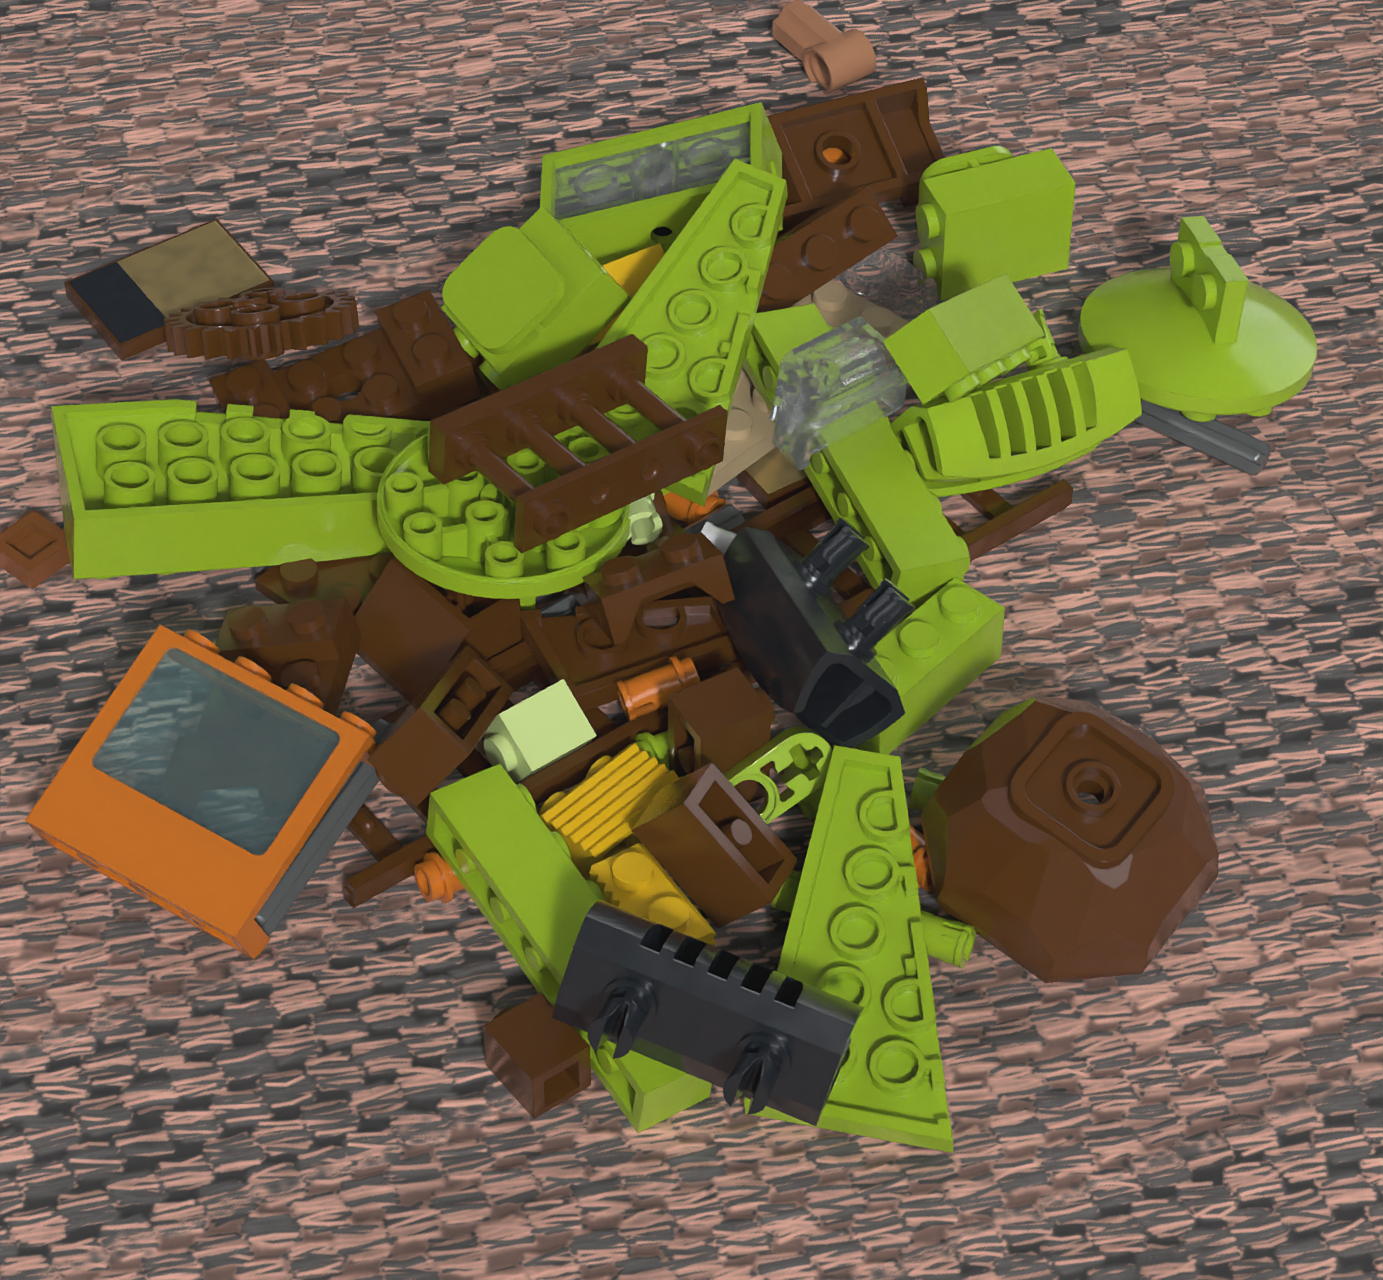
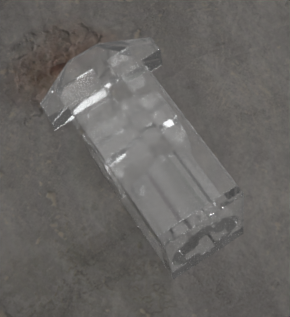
(834, 390)

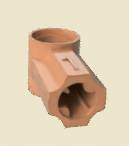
(826, 52)

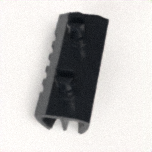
(801, 639)
(705, 1012)

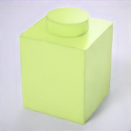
(537, 732)

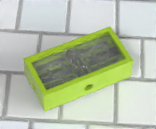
(651, 182)

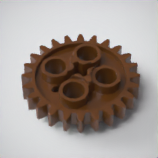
(261, 324)

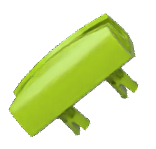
(1022, 421)

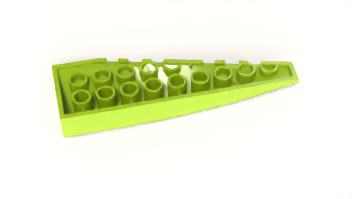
(218, 491)

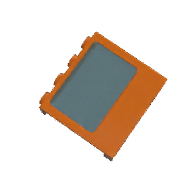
(200, 784)

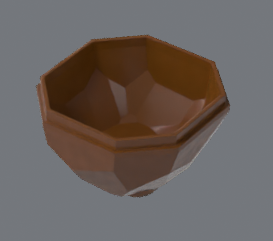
(1062, 879)

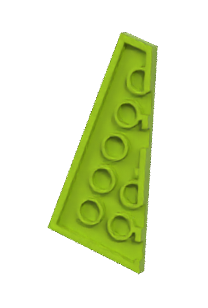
(703, 305)
(864, 940)

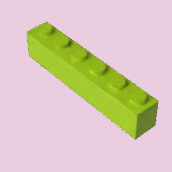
(866, 477)
(537, 906)

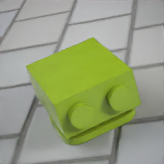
(993, 217)
(530, 299)

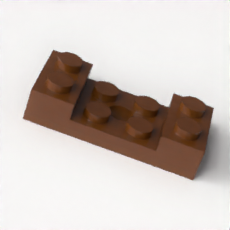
(881, 131)
(401, 370)
(651, 572)
(296, 644)

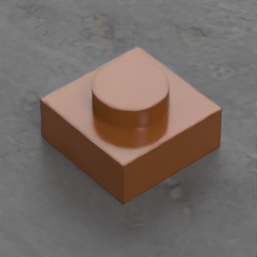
(33, 549)

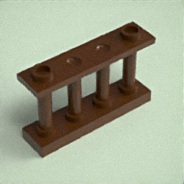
(556, 401)

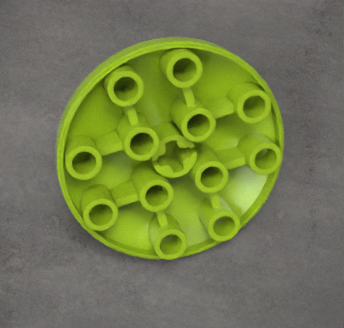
(1202, 332)
(466, 528)

